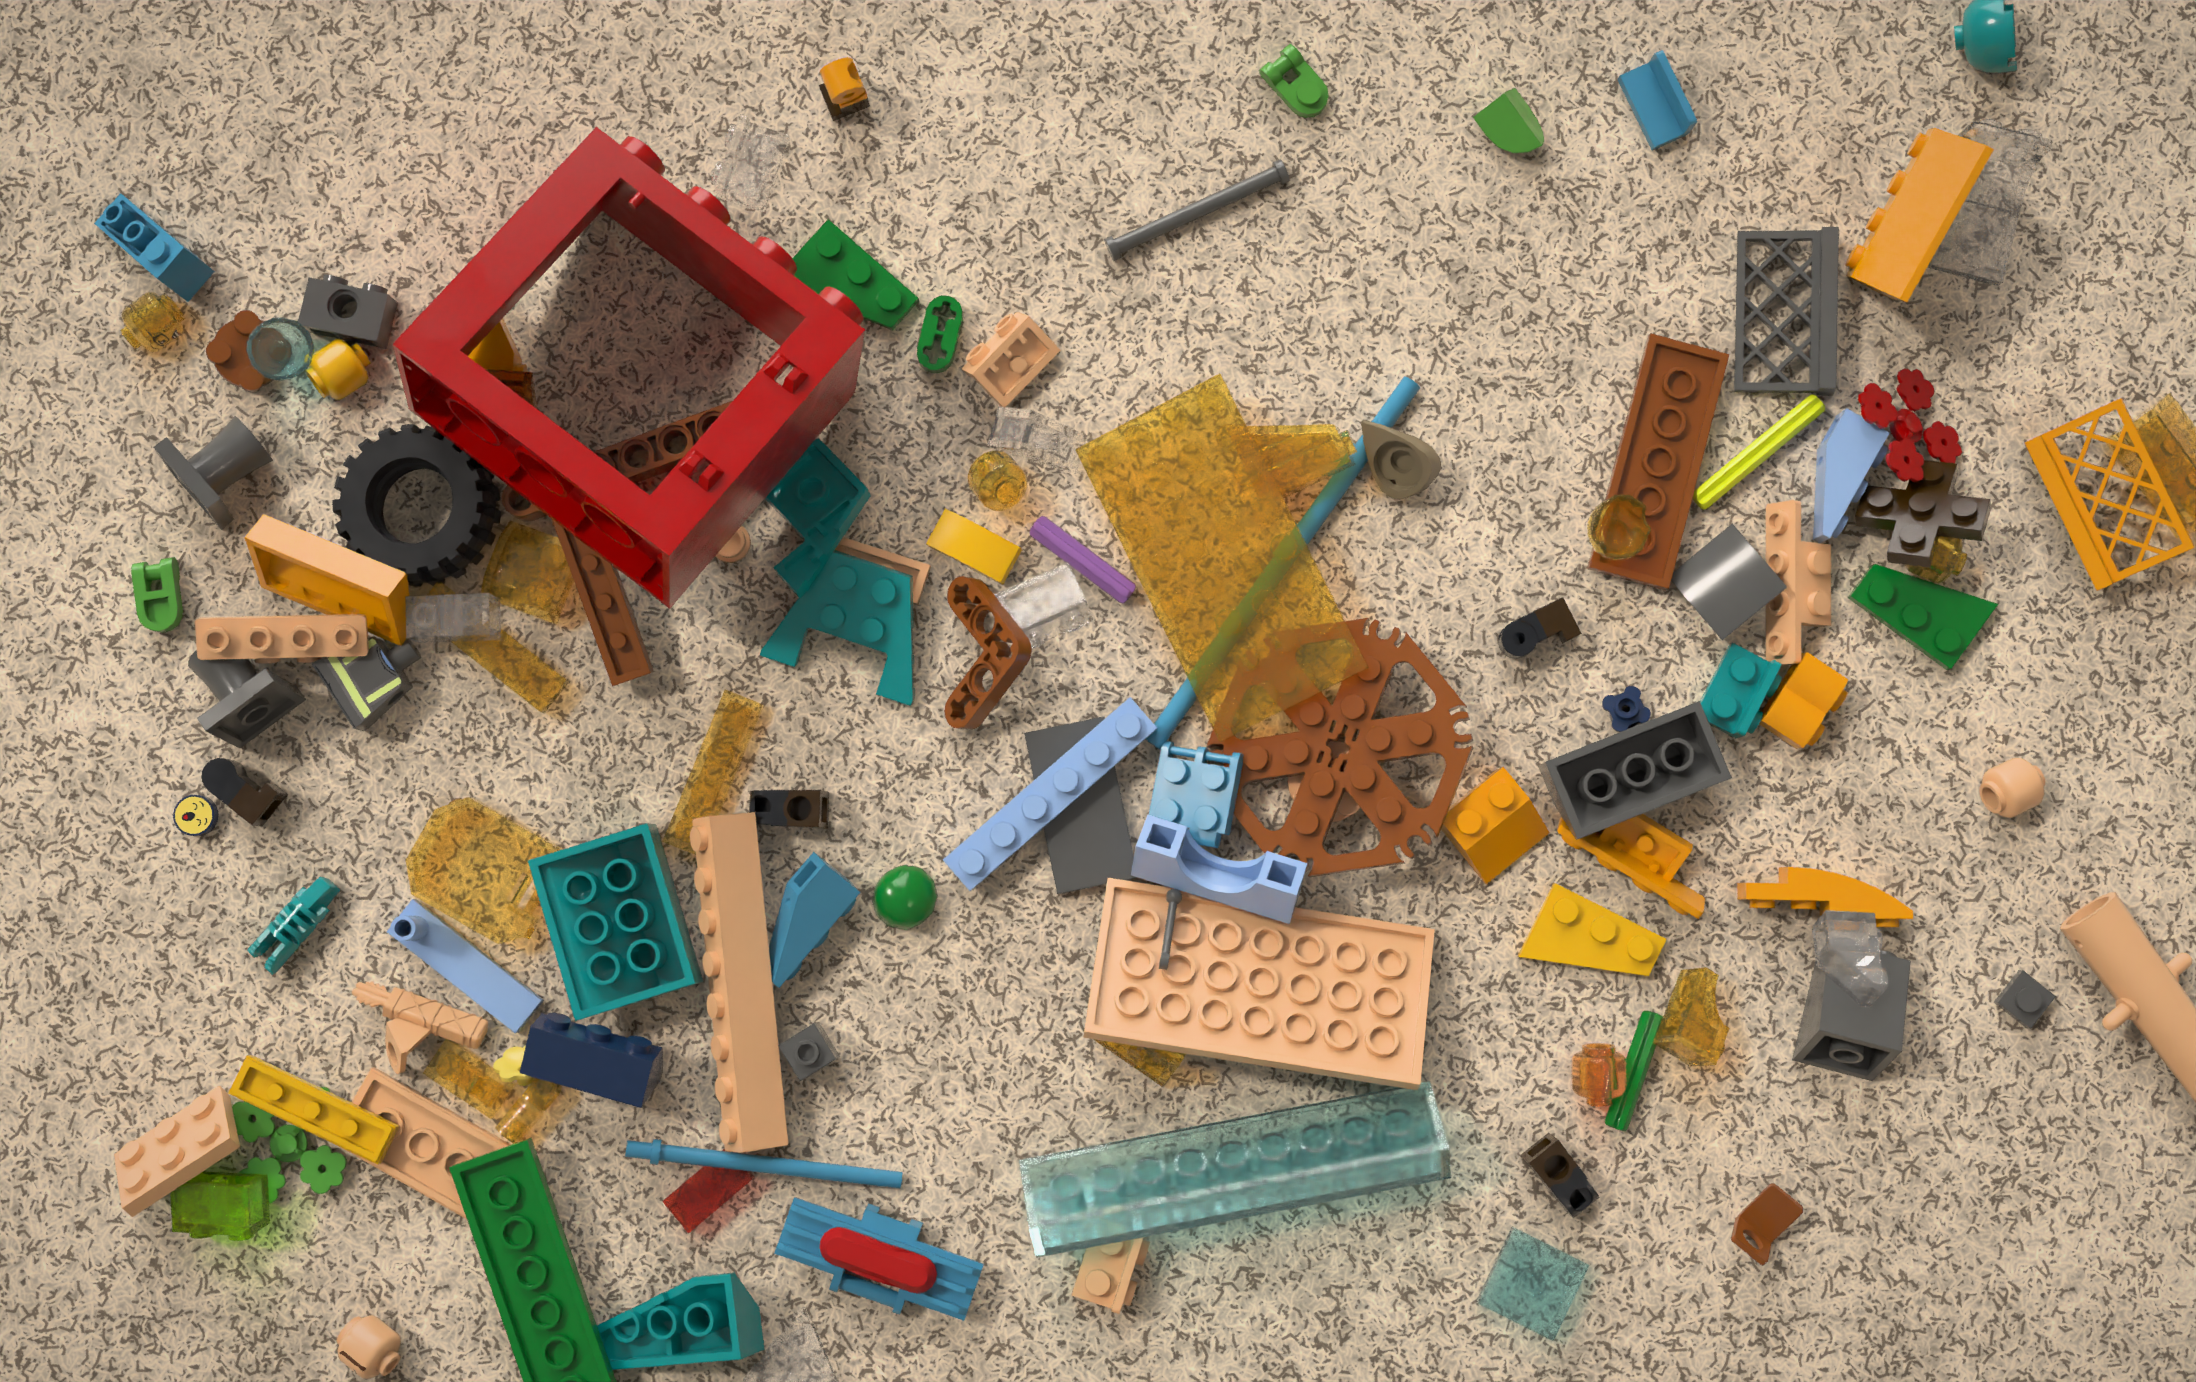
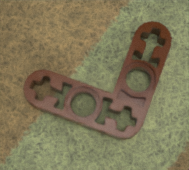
(993, 658)

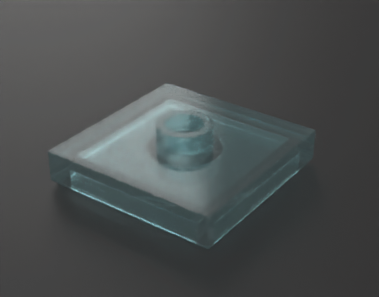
(1532, 1283)

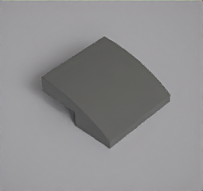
(1727, 581)

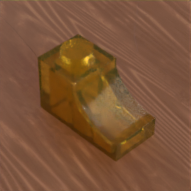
(1691, 1021)

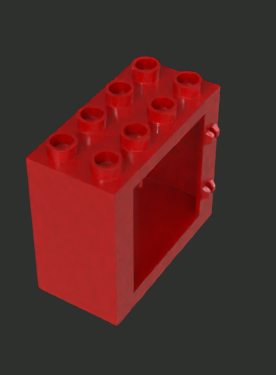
(683, 524)

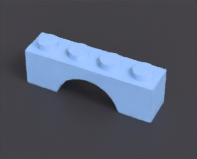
(1174, 859)

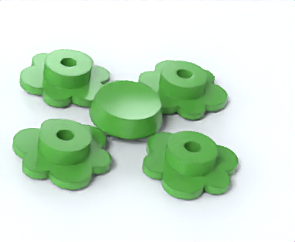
(287, 1145)

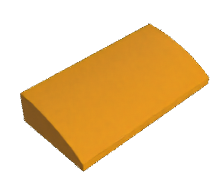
(329, 577)

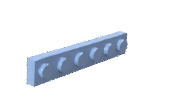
(1050, 794)

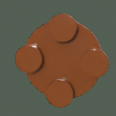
(230, 355)

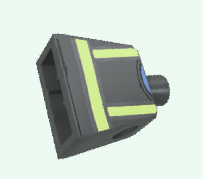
(370, 683)

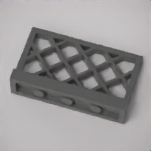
(1822, 304)

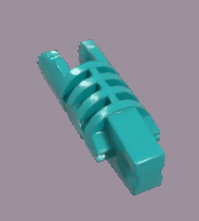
(295, 923)

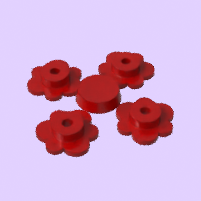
(1907, 427)

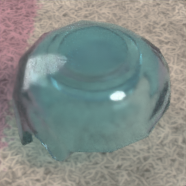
(280, 349)

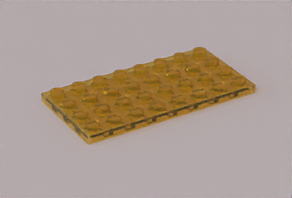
(1221, 558)

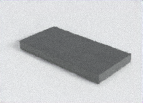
(1092, 834)

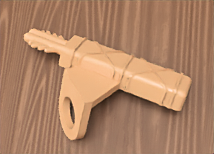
(416, 1018)

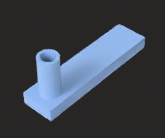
(465, 965)

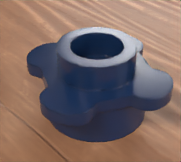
(1625, 720)

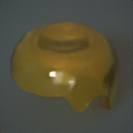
(1618, 527)

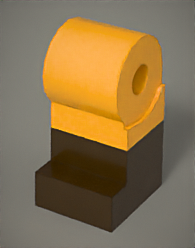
(843, 88)

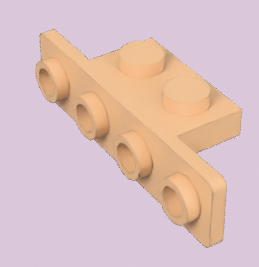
(1805, 572)
(282, 637)

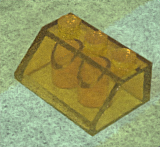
(2172, 446)

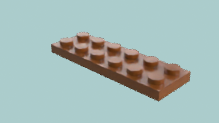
(1664, 451)

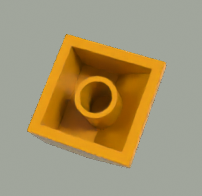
(1494, 825)

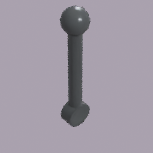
(1173, 898)

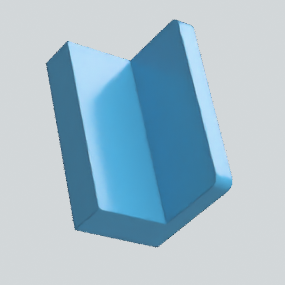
(1658, 101)

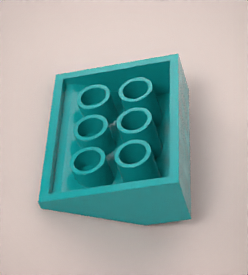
(615, 921)

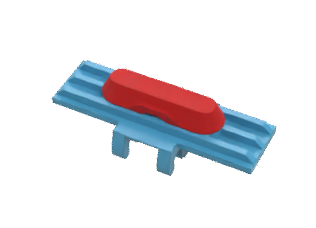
(882, 1252)

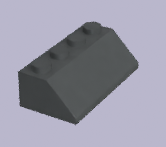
(1635, 771)

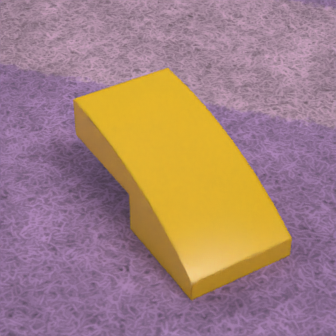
(974, 546)

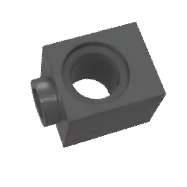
(809, 1051)

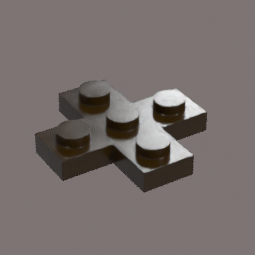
(1923, 514)

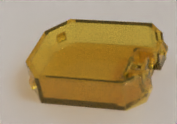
(471, 864)

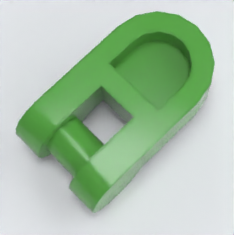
(1307, 93)
(162, 608)

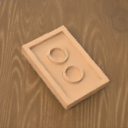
(176, 1151)

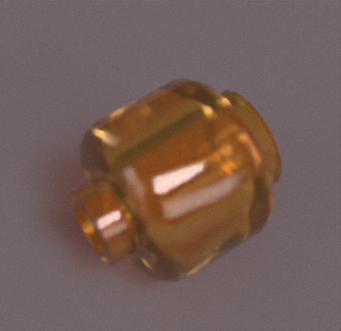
(1598, 1074)

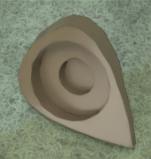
(1399, 458)

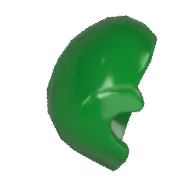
(904, 897)

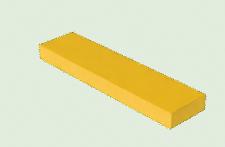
(313, 1109)

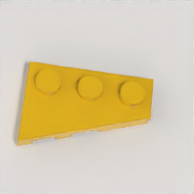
(1588, 935)

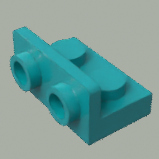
(1738, 691)

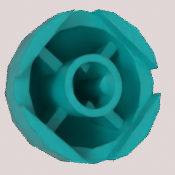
(1988, 36)

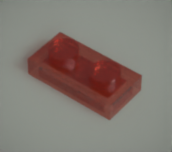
(705, 1194)

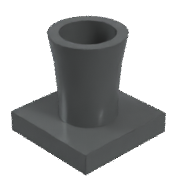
(216, 467)
(246, 699)

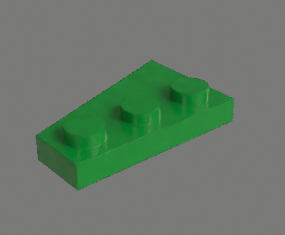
(839, 263)
(1922, 612)

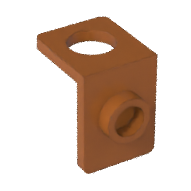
(1764, 1221)

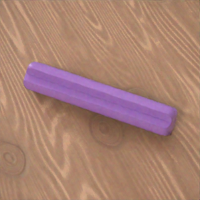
(1082, 559)

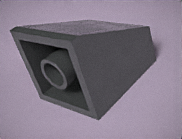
(1850, 1037)

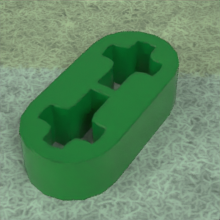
(949, 335)

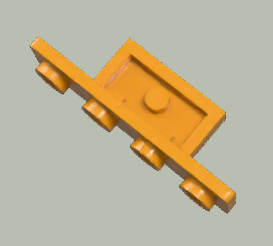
(1647, 855)

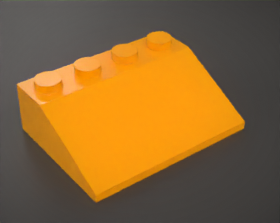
(1917, 213)

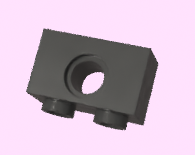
(368, 325)

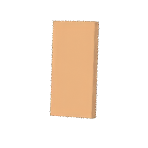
(426, 1140)

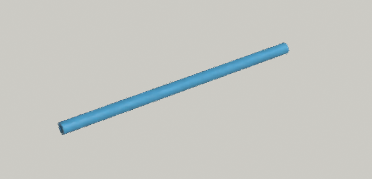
(1308, 526)

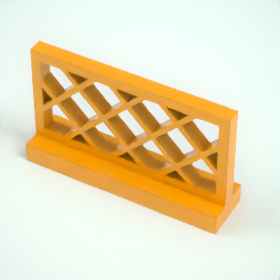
(2075, 512)

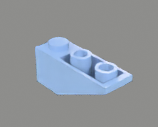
(1841, 466)

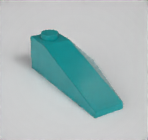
(691, 1323)

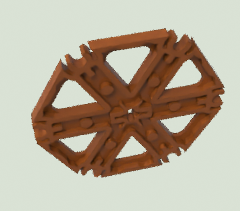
(1362, 777)

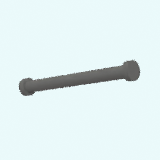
(1198, 209)

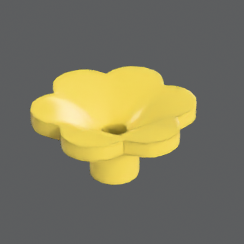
(509, 1066)

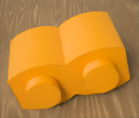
(1803, 701)

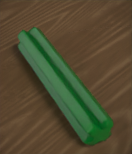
(1637, 1066)

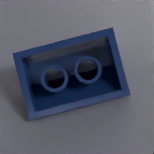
(592, 1059)

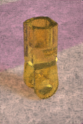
(528, 1109)

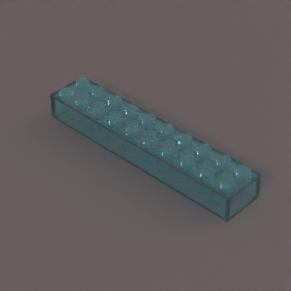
(1234, 1169)

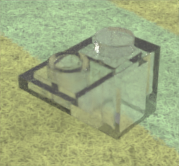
(1849, 953)

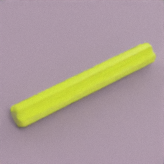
(1758, 451)

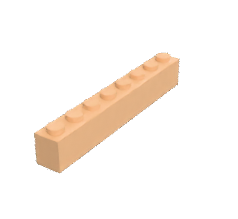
(739, 982)

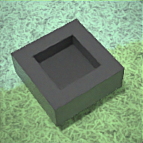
(2024, 999)

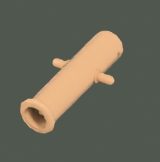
(2139, 981)

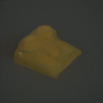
(529, 572)

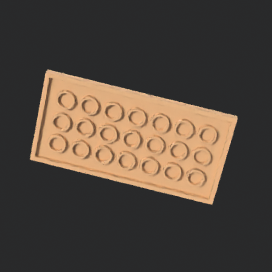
(1253, 990)

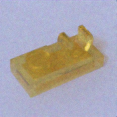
(469, 1078)

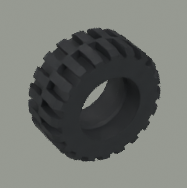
(380, 467)

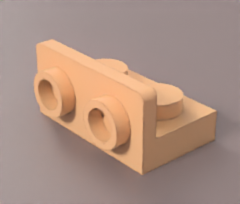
(1010, 357)
(1107, 1273)

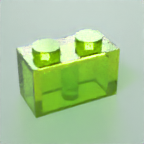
(221, 1205)

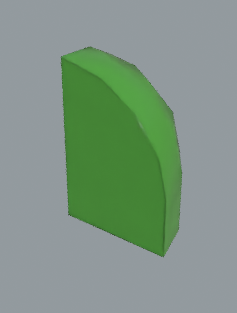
(1511, 123)

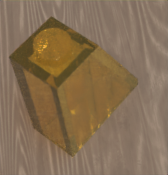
(1303, 453)

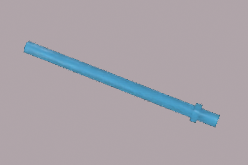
(764, 1164)

